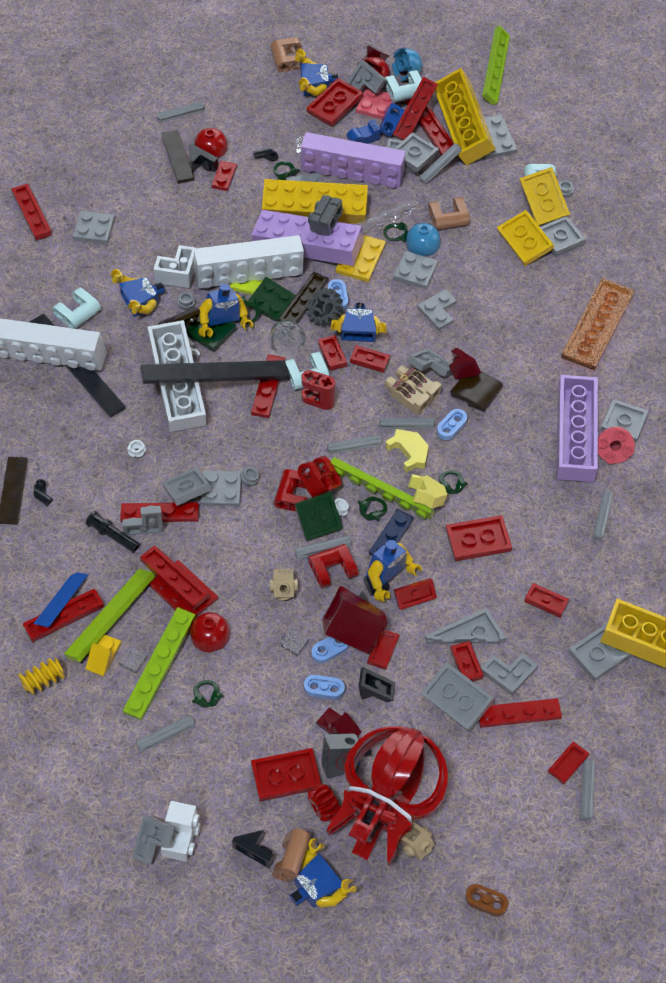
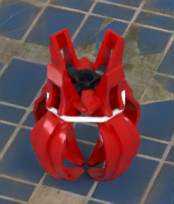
(395, 768)

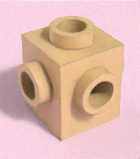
(281, 578)
(417, 842)

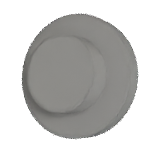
(566, 188)
(186, 300)
(249, 476)

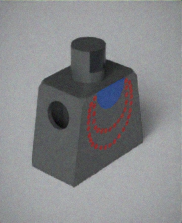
(336, 751)

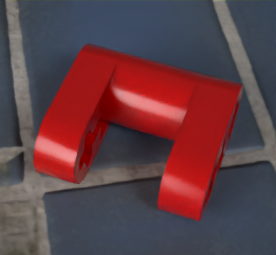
(323, 392)
(285, 494)
(329, 558)

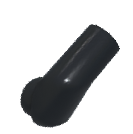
(267, 153)
(40, 492)

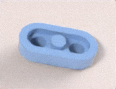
(339, 284)
(449, 424)
(331, 650)
(324, 688)

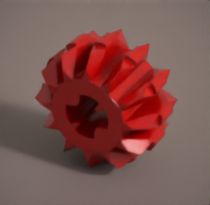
(323, 802)

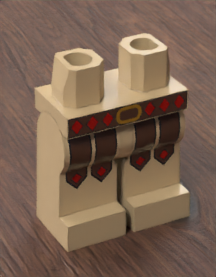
(413, 389)

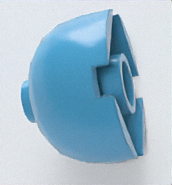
(406, 60)
(423, 239)

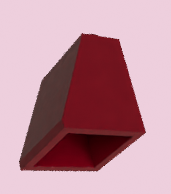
(353, 620)

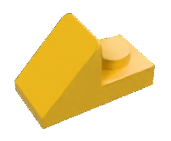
(102, 655)

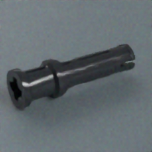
(106, 528)

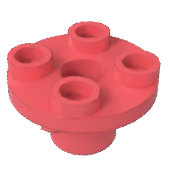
(615, 445)

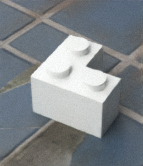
(176, 270)
(186, 825)

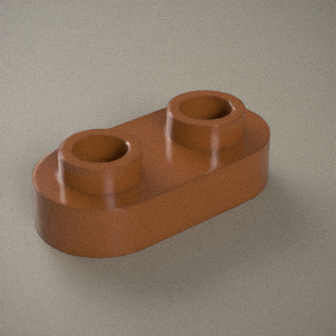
(486, 900)

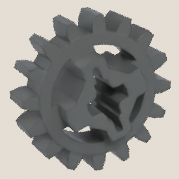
(324, 307)

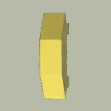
(412, 446)
(427, 491)

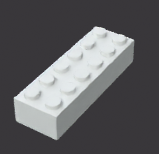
(248, 261)
(51, 344)
(180, 400)

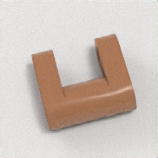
(281, 53)
(451, 219)
(296, 845)

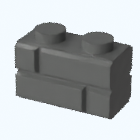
(325, 215)

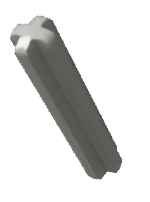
(180, 112)
(440, 163)
(406, 423)
(354, 444)
(603, 515)
(305, 551)
(165, 733)
(587, 790)

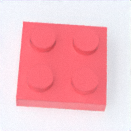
(374, 103)

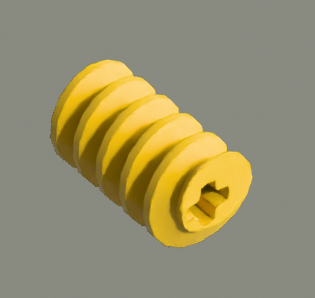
(41, 675)

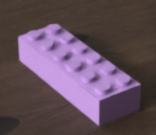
(352, 160)
(339, 247)
(577, 428)

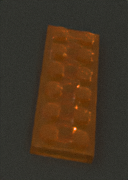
(597, 324)

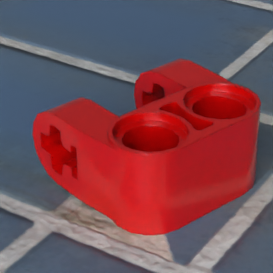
(320, 480)

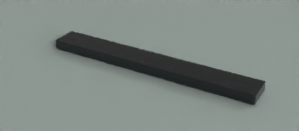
(213, 371)
(91, 382)

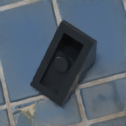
(202, 158)
(375, 685)
(249, 845)

